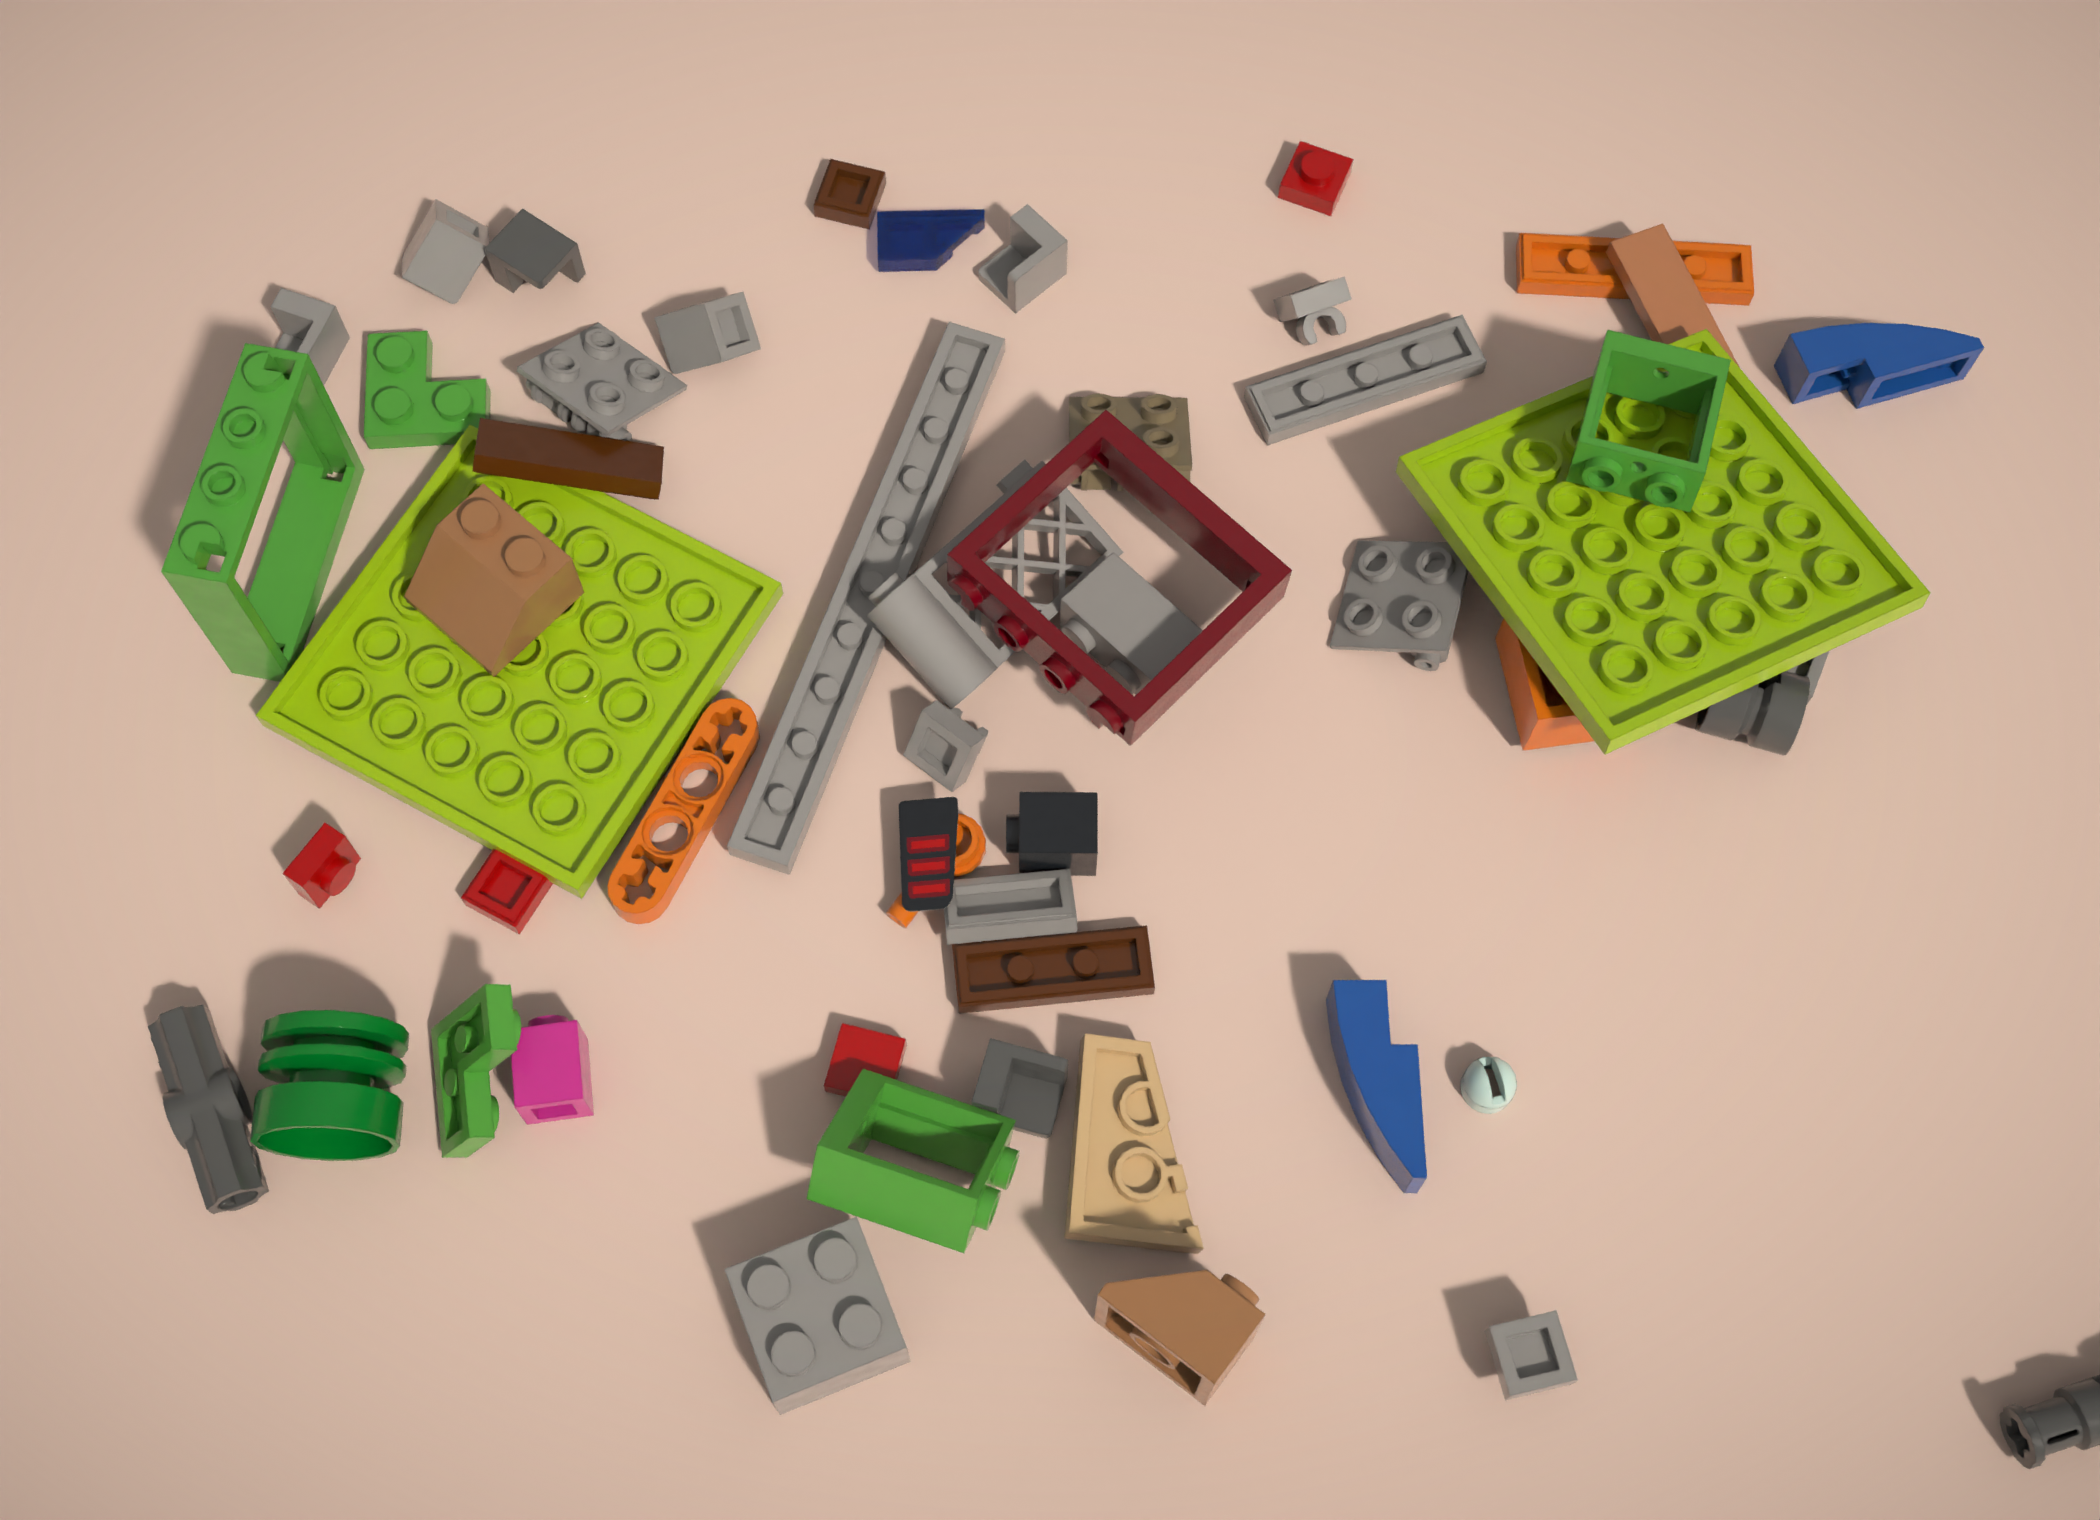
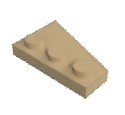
(1122, 1153)

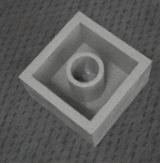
(817, 1315)

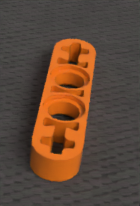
(677, 806)

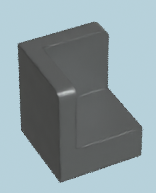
(532, 253)
(1022, 1086)

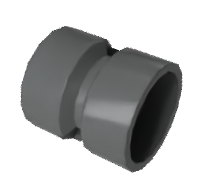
(1764, 713)

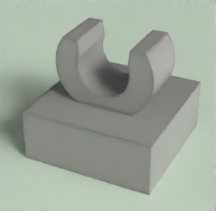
(1314, 303)
(945, 745)
(1530, 1355)

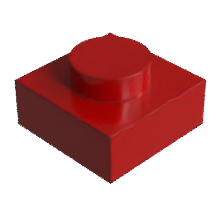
(1315, 178)
(323, 866)

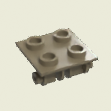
(1155, 419)

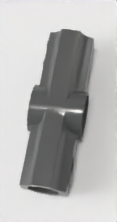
(208, 1109)

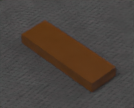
(568, 459)
(1053, 969)

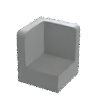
(445, 252)
(1029, 263)
(311, 329)
(707, 333)

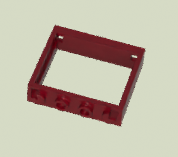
(1180, 507)

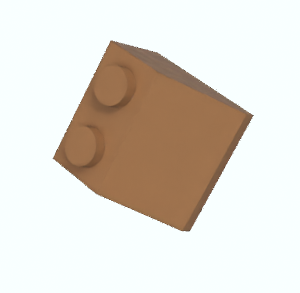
(492, 580)
(1183, 1324)

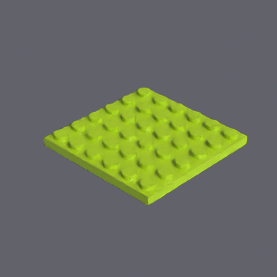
(1649, 604)
(576, 725)

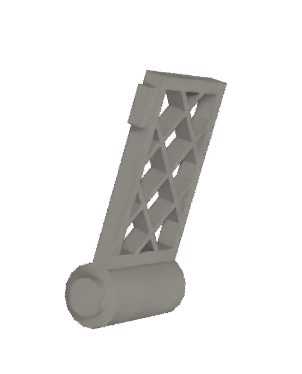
(935, 630)

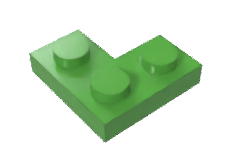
(406, 404)
(464, 1052)

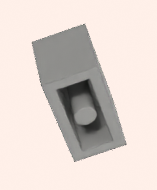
(1125, 623)

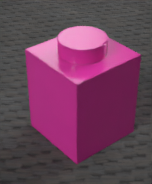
(552, 1071)

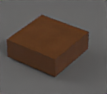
(849, 194)

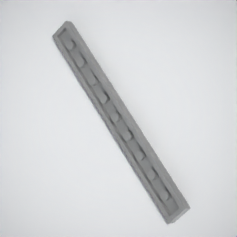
(847, 640)

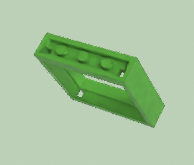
(268, 402)

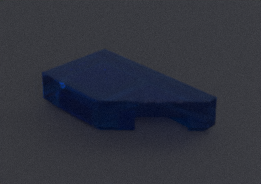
(923, 238)

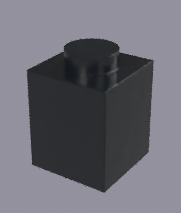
(1055, 832)

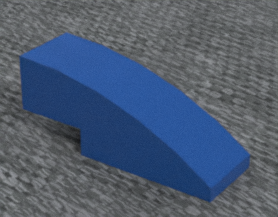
(1873, 361)
(1379, 1078)

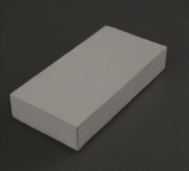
(1011, 907)

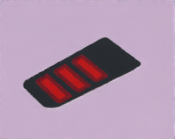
(928, 852)

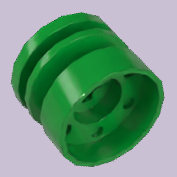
(330, 1086)

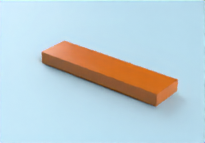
(1582, 269)

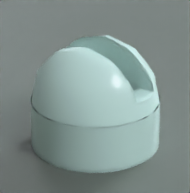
(1477, 1089)

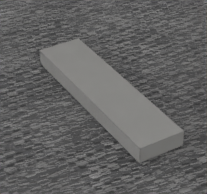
(1364, 379)

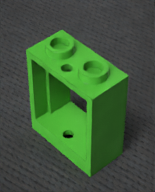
(1690, 385)
(924, 1126)

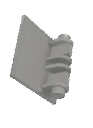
(599, 382)
(1402, 600)

